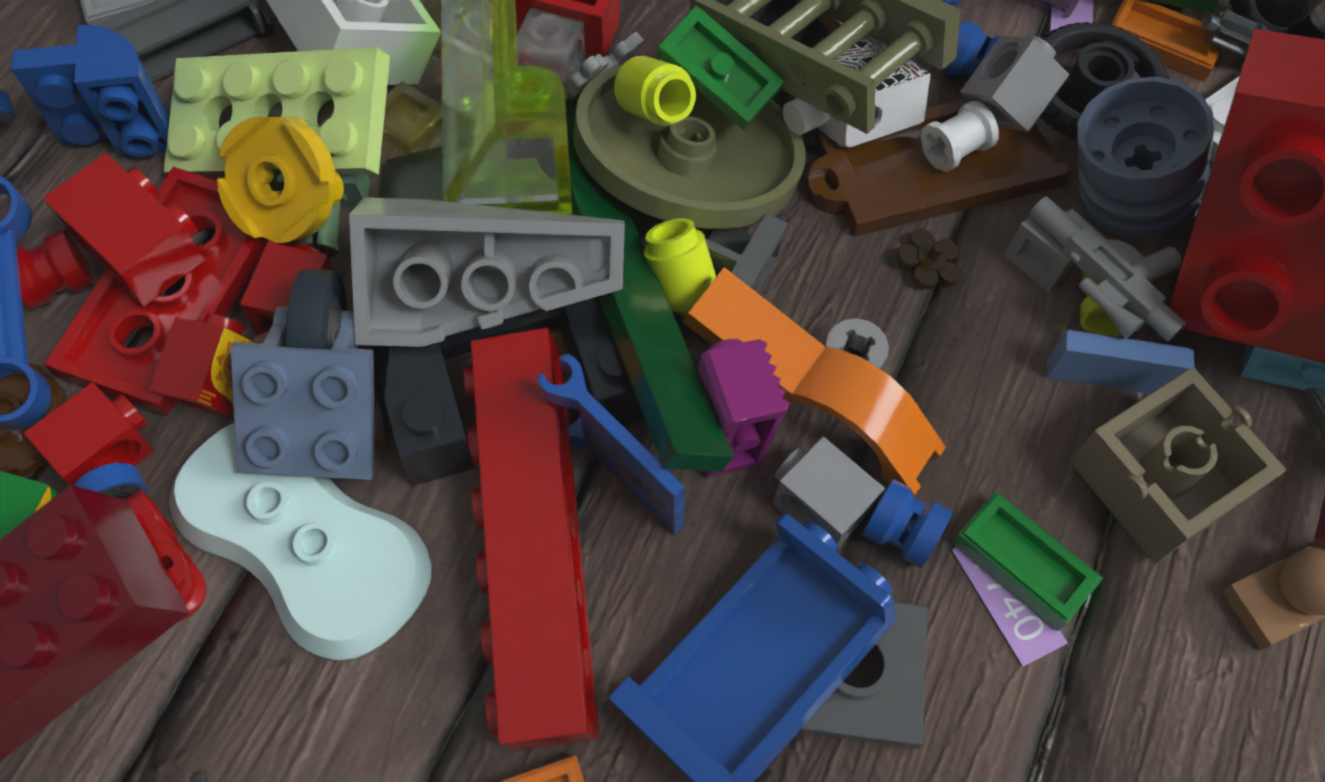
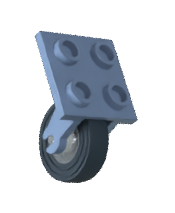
(306, 389)

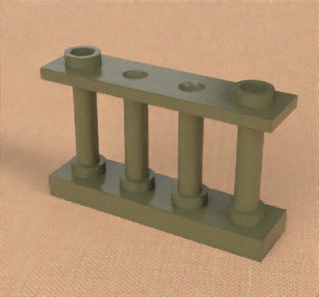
(812, 74)

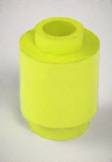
(654, 90)
(680, 262)

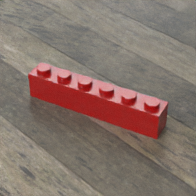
(531, 547)

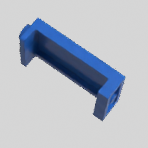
(761, 658)

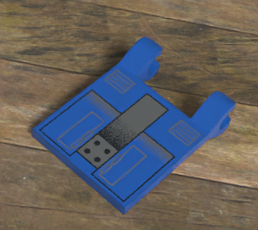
(617, 447)

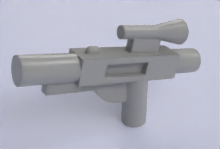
(1118, 271)

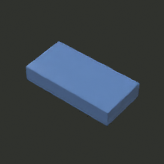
(1117, 362)

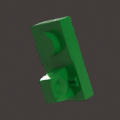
(721, 67)

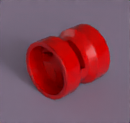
(51, 269)

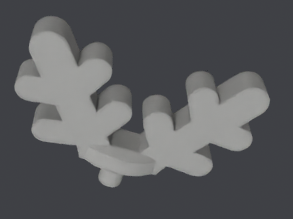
(595, 65)

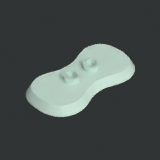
(331, 565)

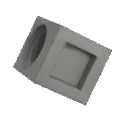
(1016, 80)
(826, 490)

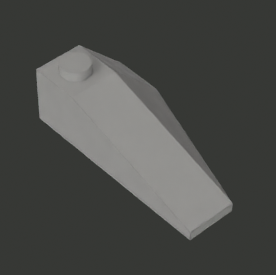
(461, 266)

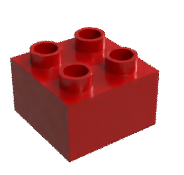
(1260, 226)

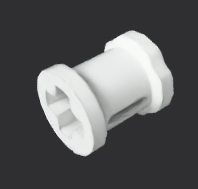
(967, 131)

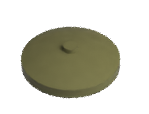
(692, 168)

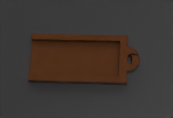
(895, 184)

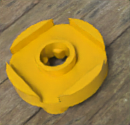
(308, 175)

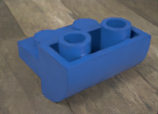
(95, 92)

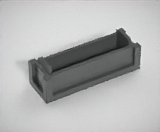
(188, 29)

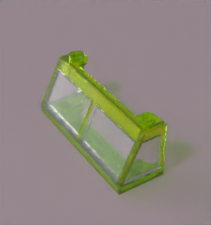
(499, 118)

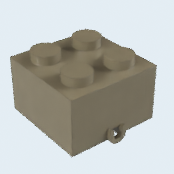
(1175, 464)

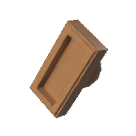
(1281, 597)

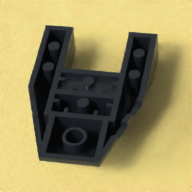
(416, 378)

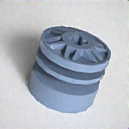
(1144, 156)

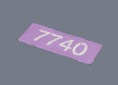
(1021, 626)

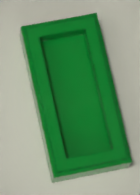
(1027, 561)

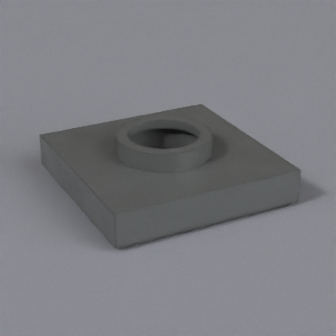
(893, 706)

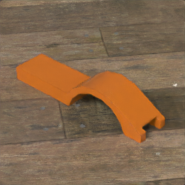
(823, 377)

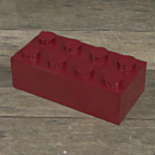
(74, 606)

